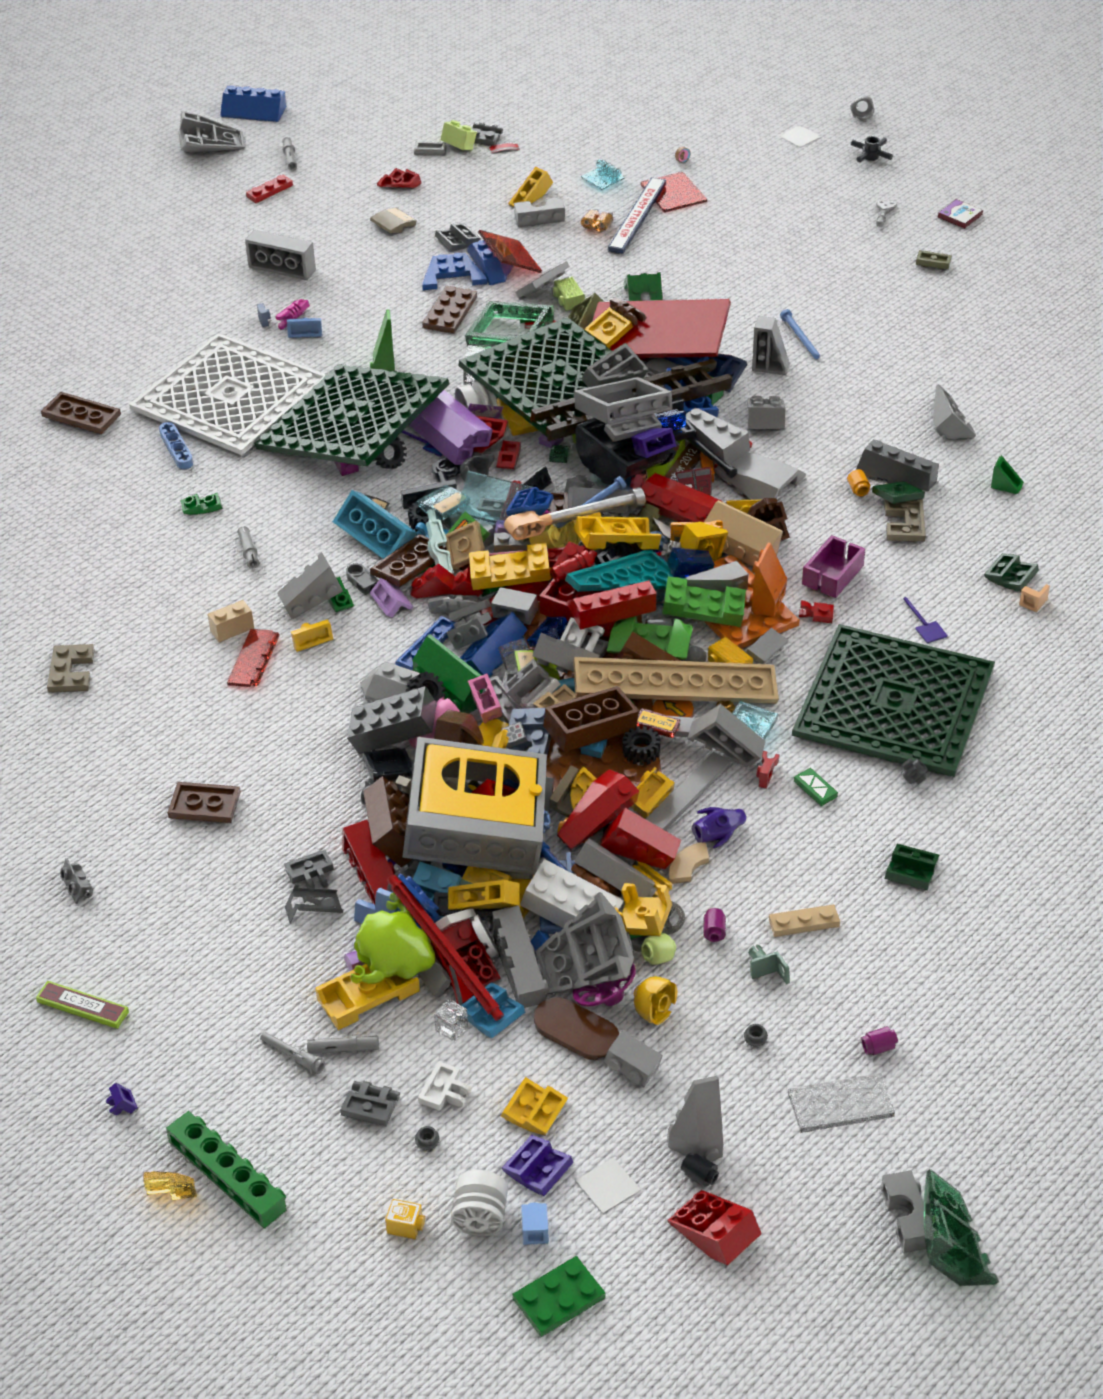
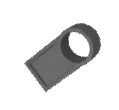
(364, 581)

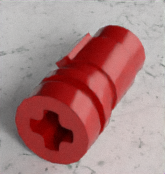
(578, 562)

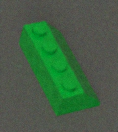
(450, 669)

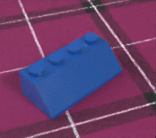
(253, 103)
(484, 653)

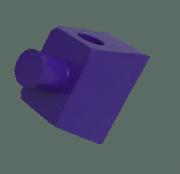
(647, 442)

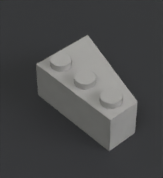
(768, 347)
(580, 495)
(559, 653)
(728, 735)

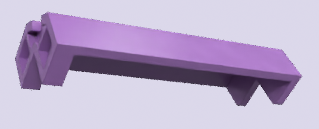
(451, 428)

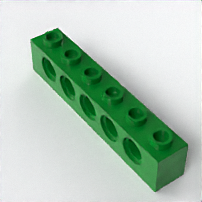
(198, 1151)

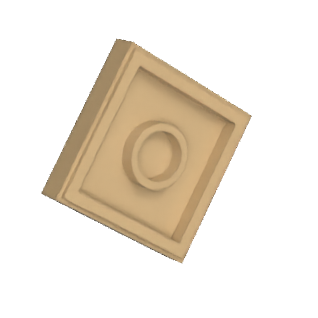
(462, 542)

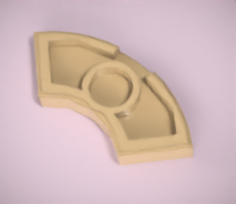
(687, 861)

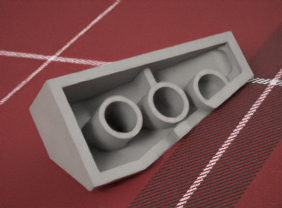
(948, 418)
(699, 1122)

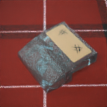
(443, 501)

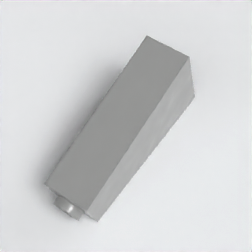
(613, 869)

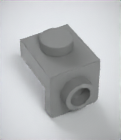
(577, 481)

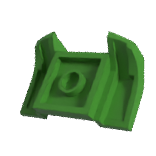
(671, 639)

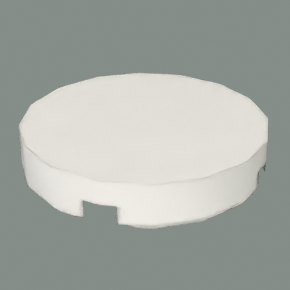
(484, 936)

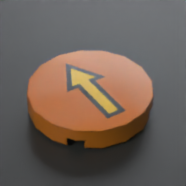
(674, 708)

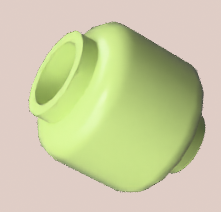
(658, 949)

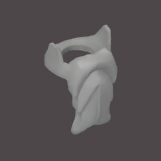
(865, 109)

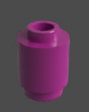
(714, 925)
(879, 1041)

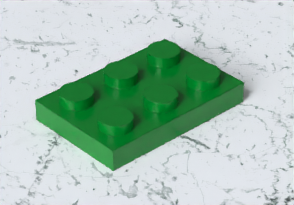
(559, 1296)

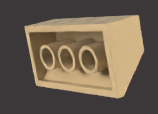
(745, 533)

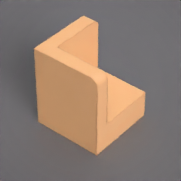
(1033, 599)

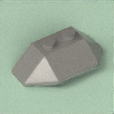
(386, 681)

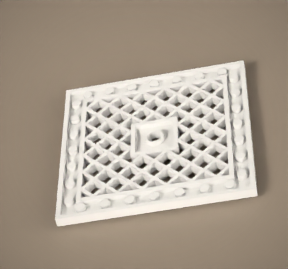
(227, 392)

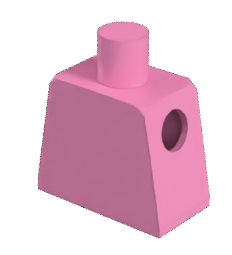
(486, 702)

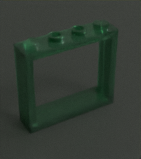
(540, 313)

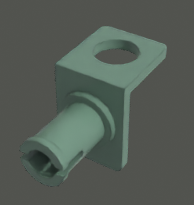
(766, 964)

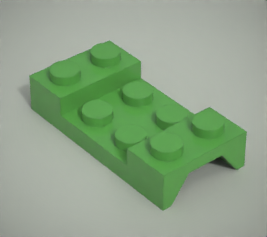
(704, 603)

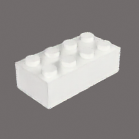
(560, 894)

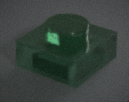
(559, 454)

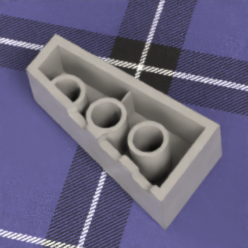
(518, 957)

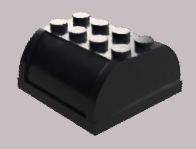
(616, 458)

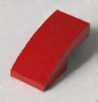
(509, 454)

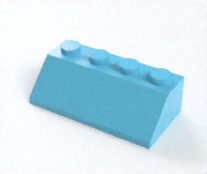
(372, 525)

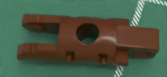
(627, 311)

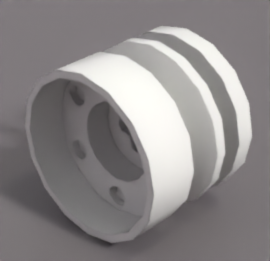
(476, 394)
(479, 1203)

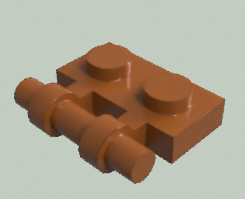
(595, 880)

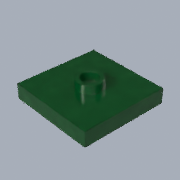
(898, 492)

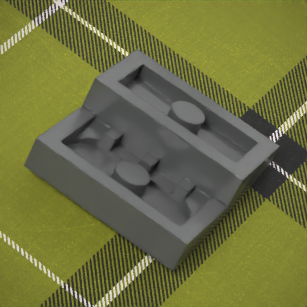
(457, 237)

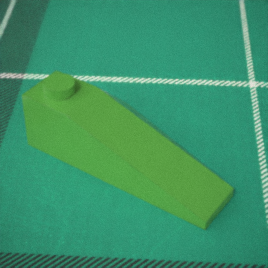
(383, 352)

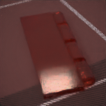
(253, 658)

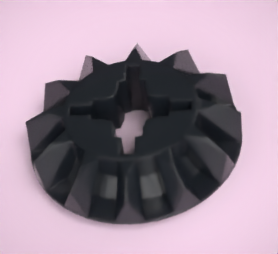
(441, 464)

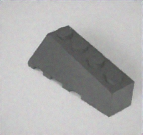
(896, 465)

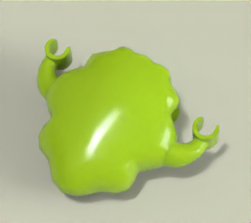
(391, 945)

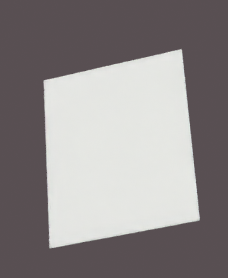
(666, 530)

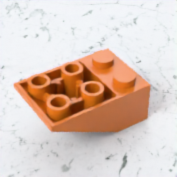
(768, 583)

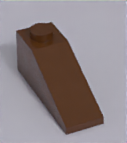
(641, 649)

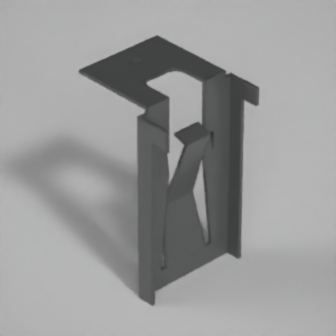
(323, 905)

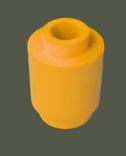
(858, 482)

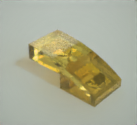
(178, 1185)

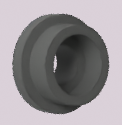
(755, 1030)
(427, 1132)

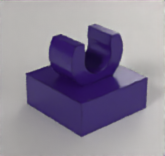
(121, 1099)

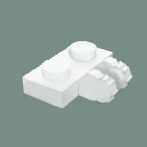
(439, 1088)

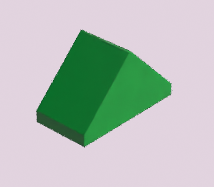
(1005, 477)

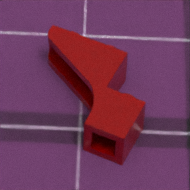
(440, 581)

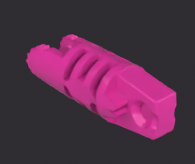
(293, 311)

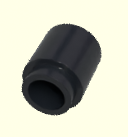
(700, 1169)

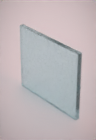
(488, 497)

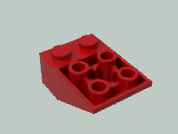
(467, 944)
(716, 1226)

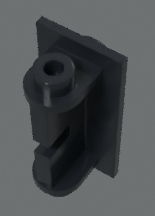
(540, 479)

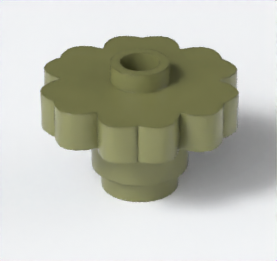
(649, 512)

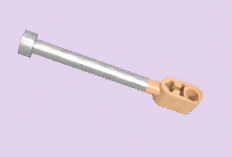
(530, 524)

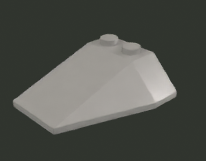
(203, 135)

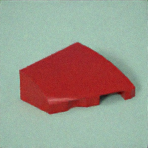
(400, 178)

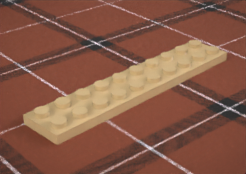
(677, 679)

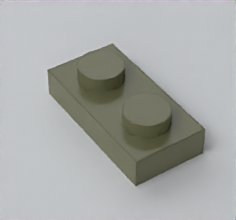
(933, 259)

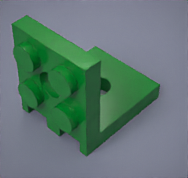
(642, 284)

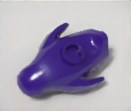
(717, 824)

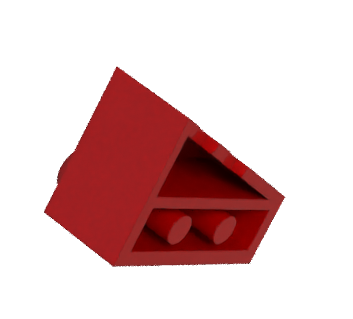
(640, 840)

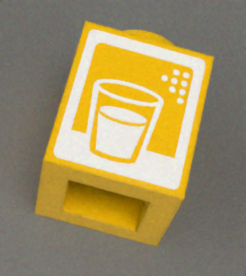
(404, 1219)

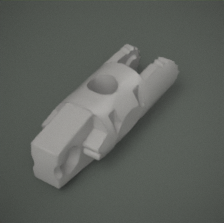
(449, 604)

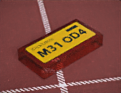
(660, 723)

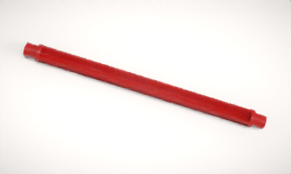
(445, 948)

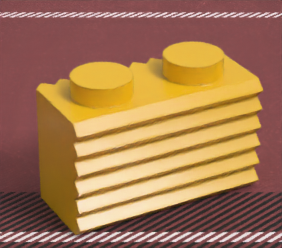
(727, 652)

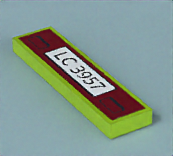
(82, 1004)

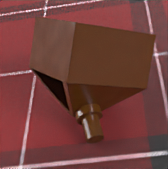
(458, 727)

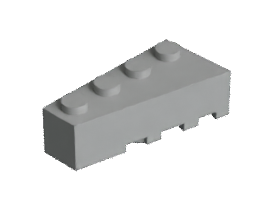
(719, 436)

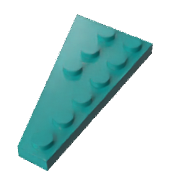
(622, 572)

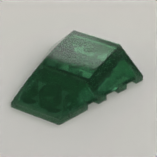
(949, 1238)

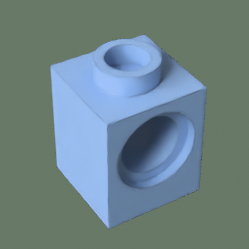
(535, 1223)

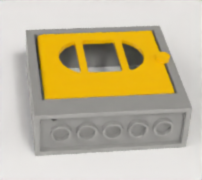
(476, 827)

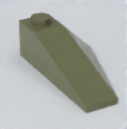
(584, 312)

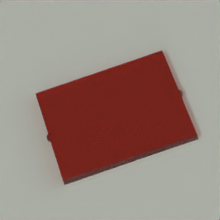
(678, 192)
(510, 251)

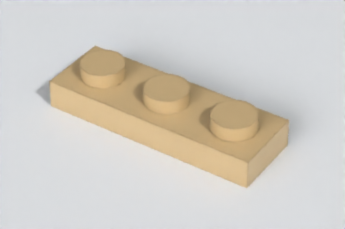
(804, 920)

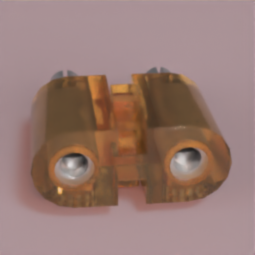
(597, 220)

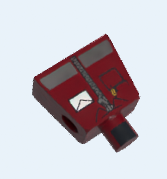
(697, 479)

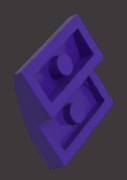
(537, 1165)

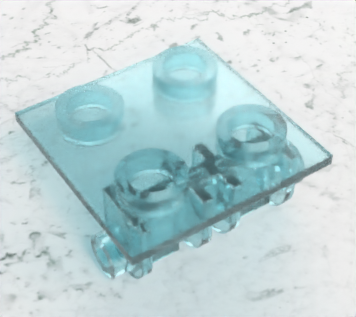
(603, 175)

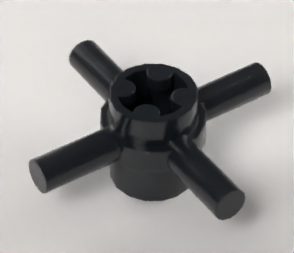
(871, 149)

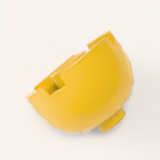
(654, 999)

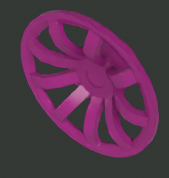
(609, 992)

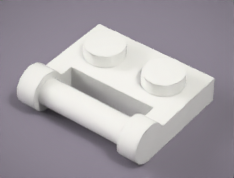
(575, 636)

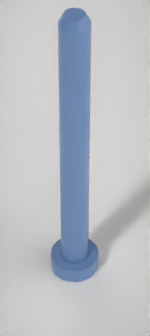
(786, 315)
(619, 484)

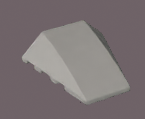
(761, 476)
(587, 949)

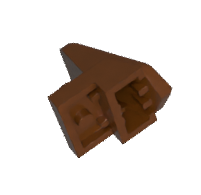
(772, 513)

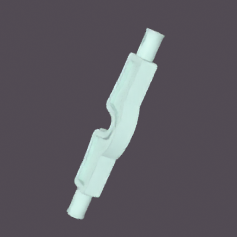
(437, 538)

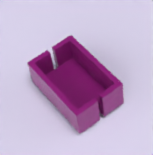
(829, 567)

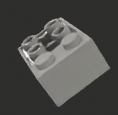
(766, 413)

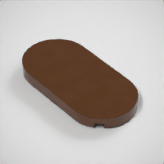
(575, 1028)

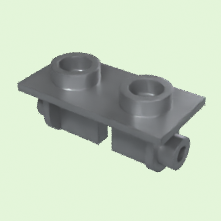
(75, 881)

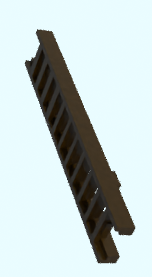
(685, 373)

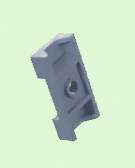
(536, 734)

